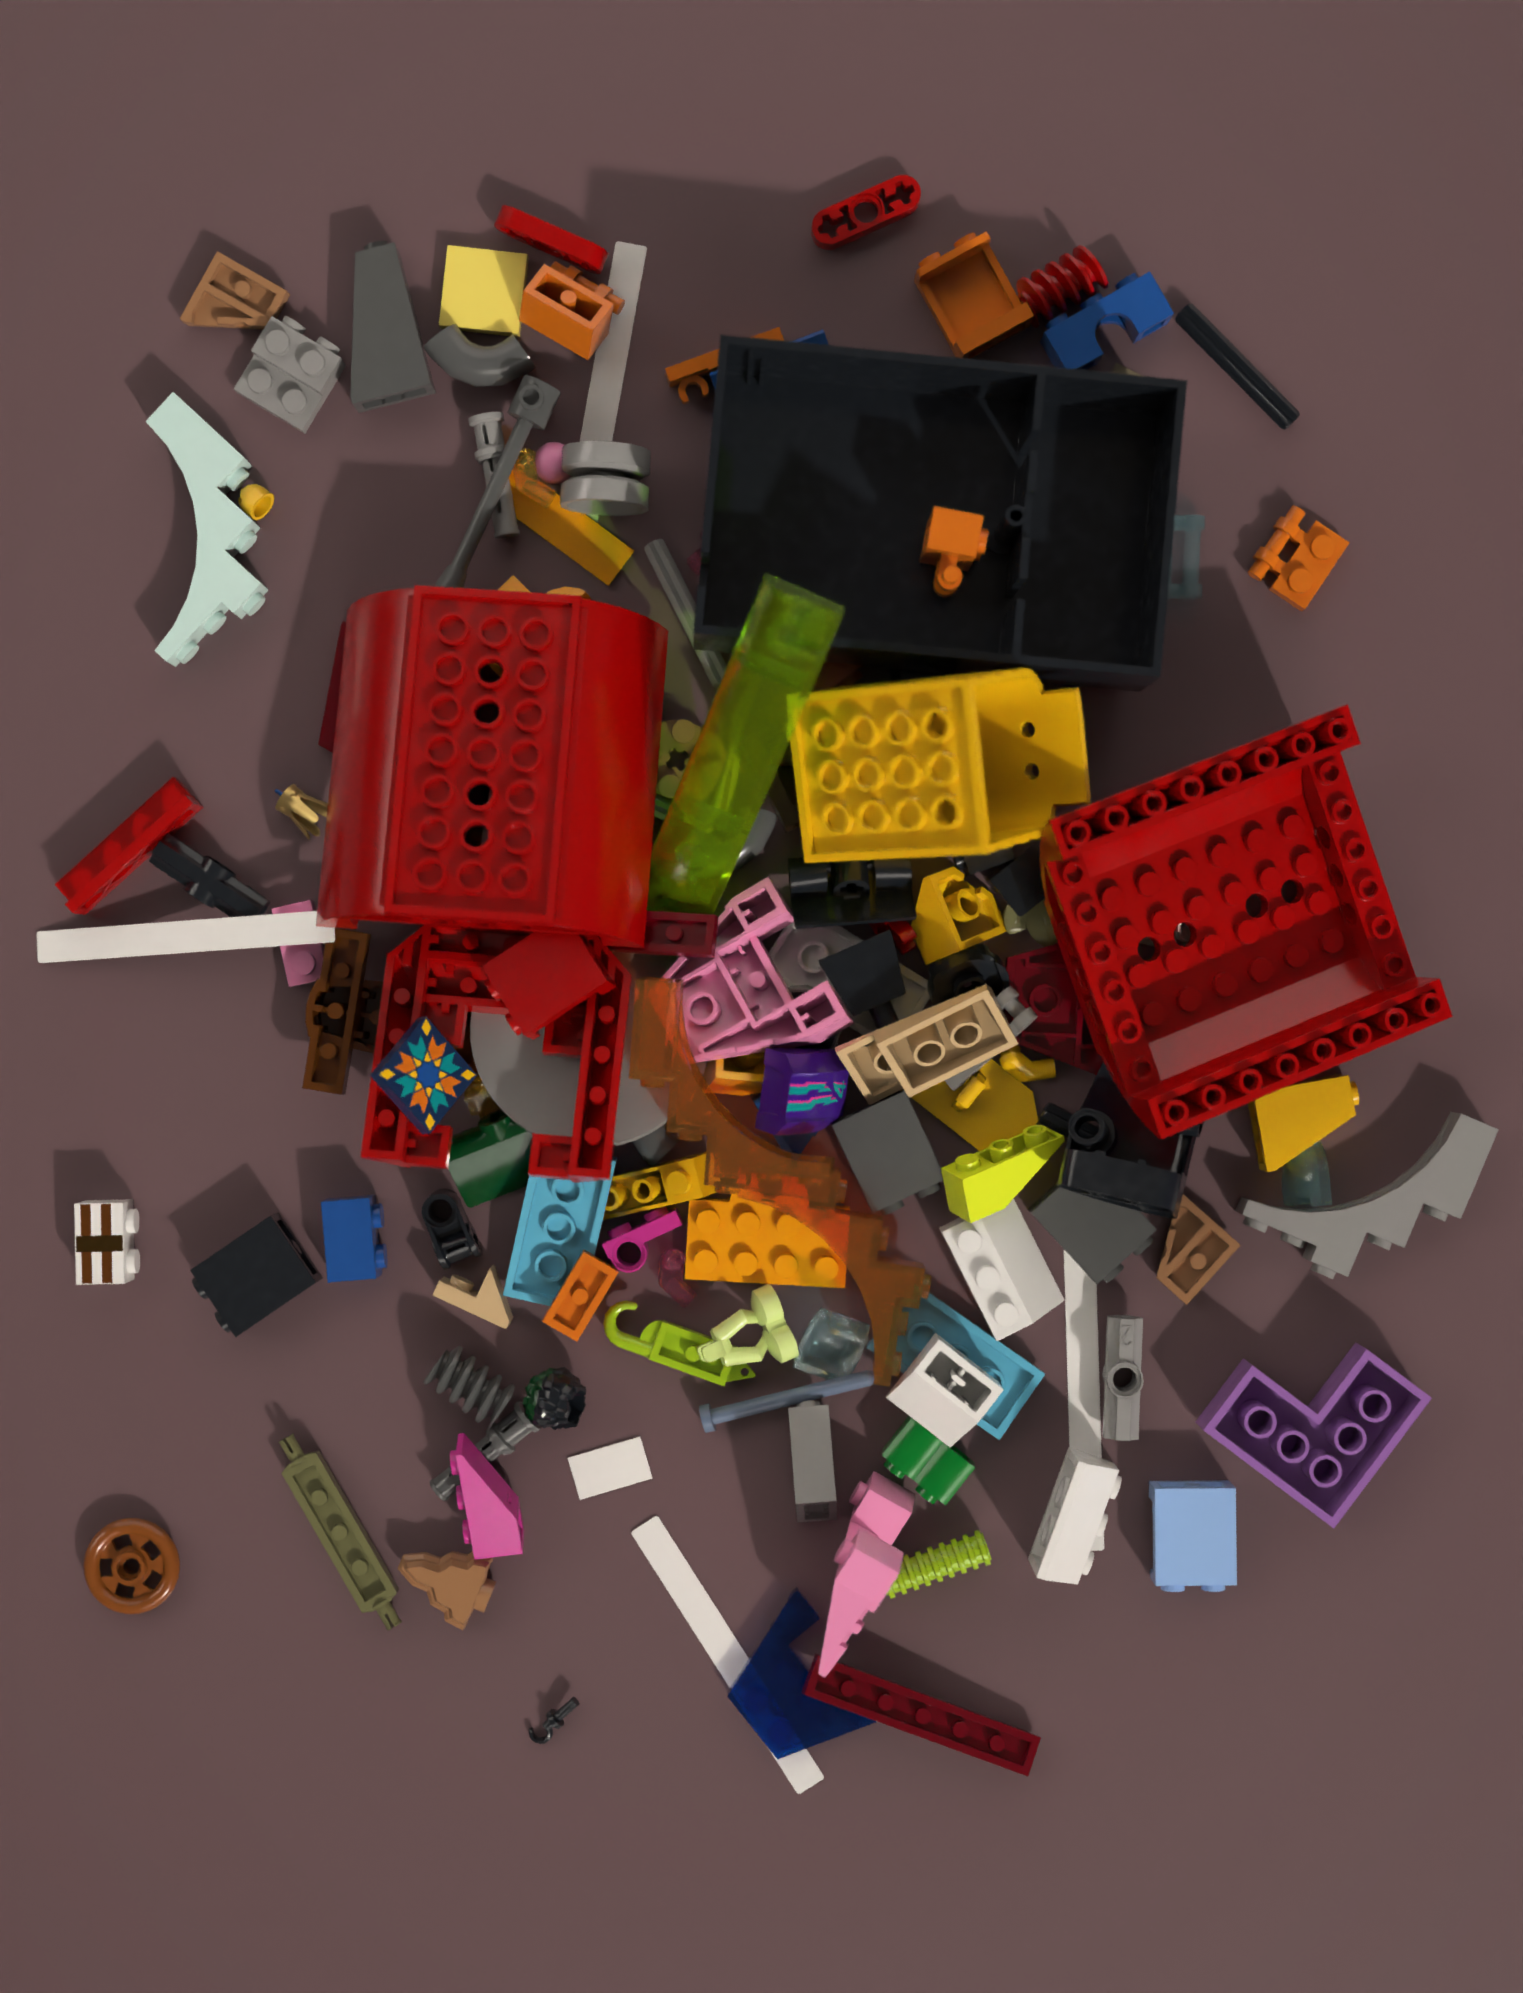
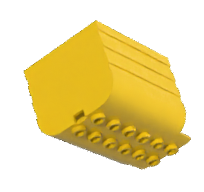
(935, 765)

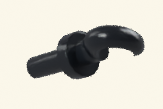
(555, 1720)

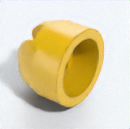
(255, 501)

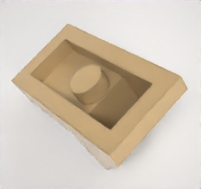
(486, 1303)

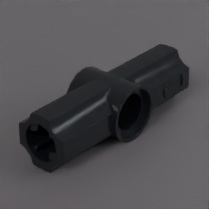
(207, 879)

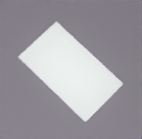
(610, 1468)

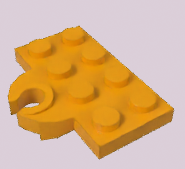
(756, 1245)

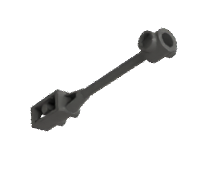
(532, 408)

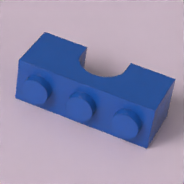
(1134, 306)

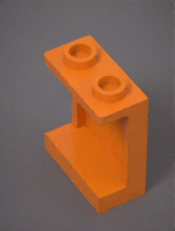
(971, 297)

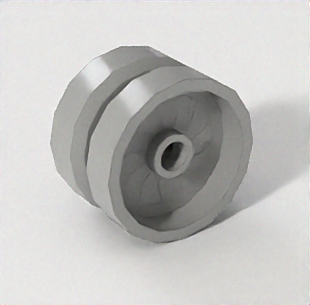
(605, 478)

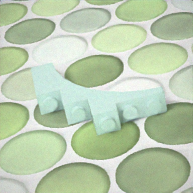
(223, 529)

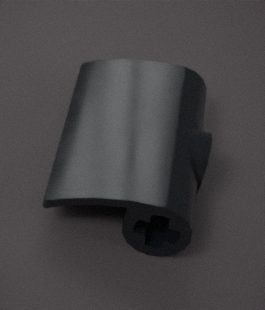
(850, 892)

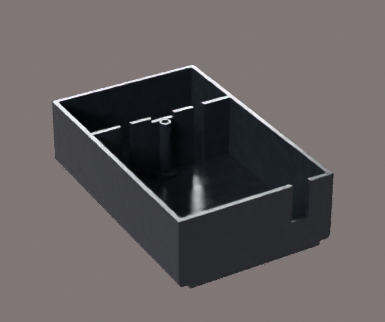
(843, 453)

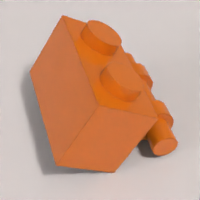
(569, 308)
(952, 544)

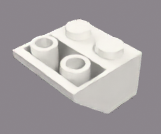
(945, 1391)

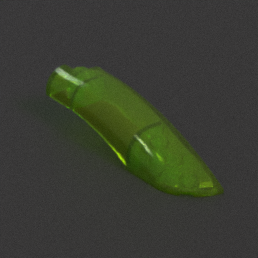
(740, 746)

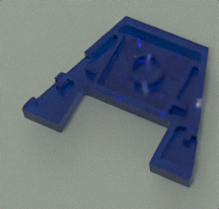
(772, 1684)

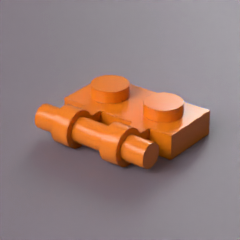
(1308, 565)

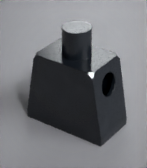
(867, 977)

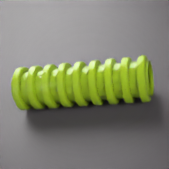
(941, 1562)

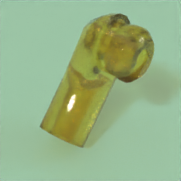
(527, 479)

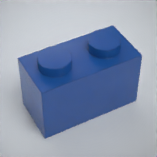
(353, 1238)

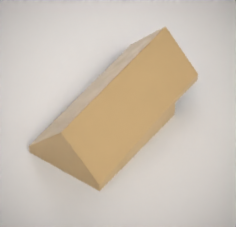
(928, 1046)

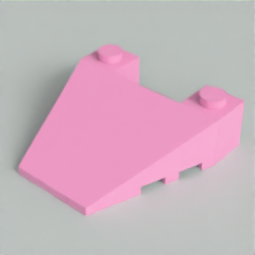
(739, 997)
(865, 1561)

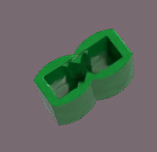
(927, 1461)

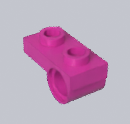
(657, 1223)

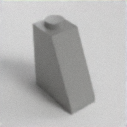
(812, 1462)

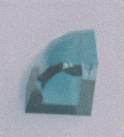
(1307, 1178)

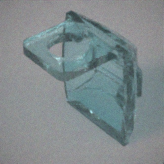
(831, 1345)

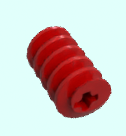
(1061, 282)

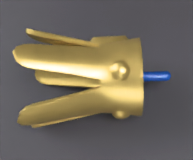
(301, 809)

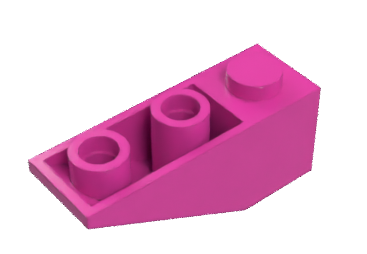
(491, 1506)

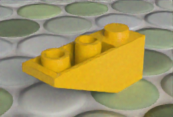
(658, 1186)

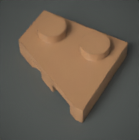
(233, 297)
(1193, 1251)

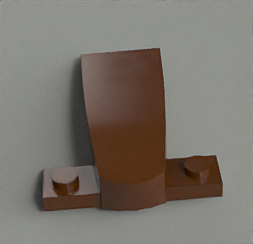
(345, 1014)

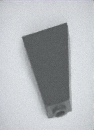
(386, 336)

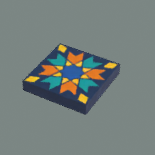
(423, 1075)

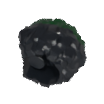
(555, 1399)

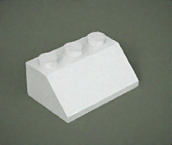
(1003, 1269)
(1074, 1517)

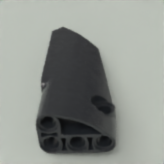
(1125, 1159)

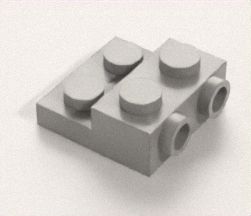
(290, 373)

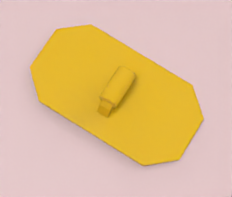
(983, 1108)

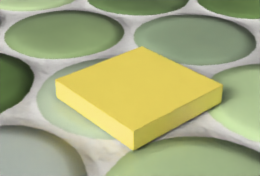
(483, 290)

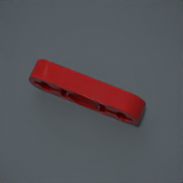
(871, 195)
(551, 239)

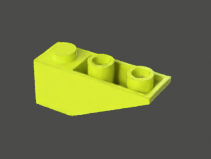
(993, 1177)

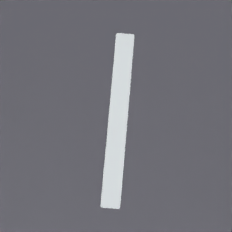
(613, 351)
(181, 937)
(1082, 1364)
(710, 1629)

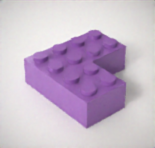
(1323, 1449)

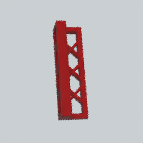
(127, 846)

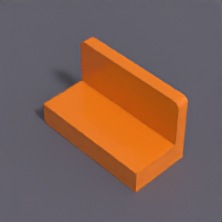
(580, 1295)

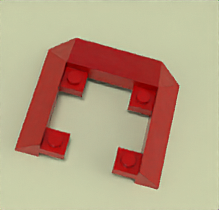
(443, 978)

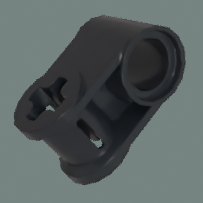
(450, 1231)

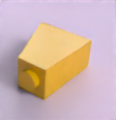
(1299, 1117)

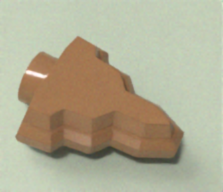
(452, 1582)

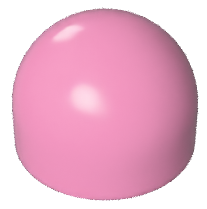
(549, 463)

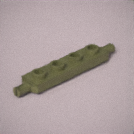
(340, 1531)

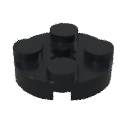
(973, 965)

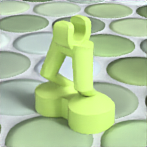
(775, 1337)

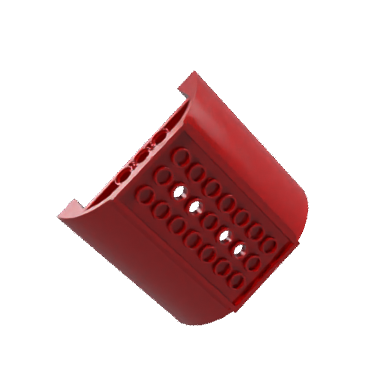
(563, 760)
(1246, 995)

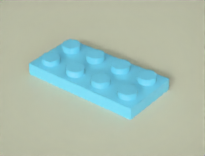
(551, 1234)
(1009, 1368)

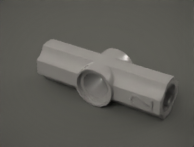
(1122, 1404)

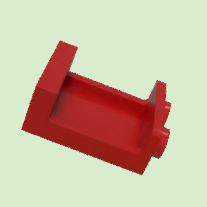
(545, 979)

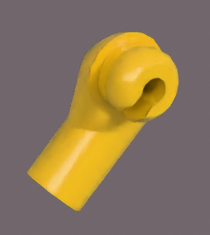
(1023, 1068)

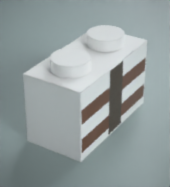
(106, 1241)

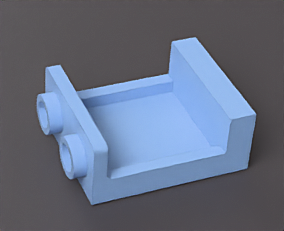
(1194, 1534)

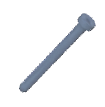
(713, 1416)

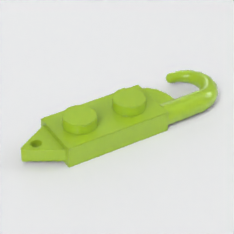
(672, 1347)

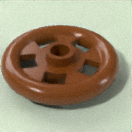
(103, 1547)

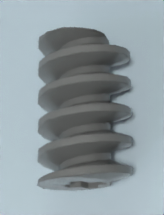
(470, 1385)

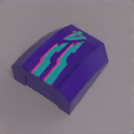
(801, 1090)

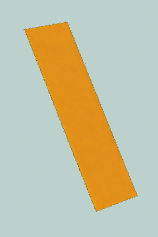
(573, 535)

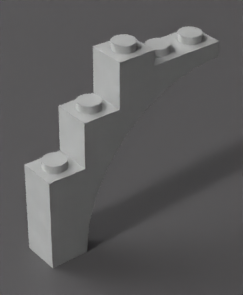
(1439, 1180)

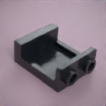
(255, 1275)

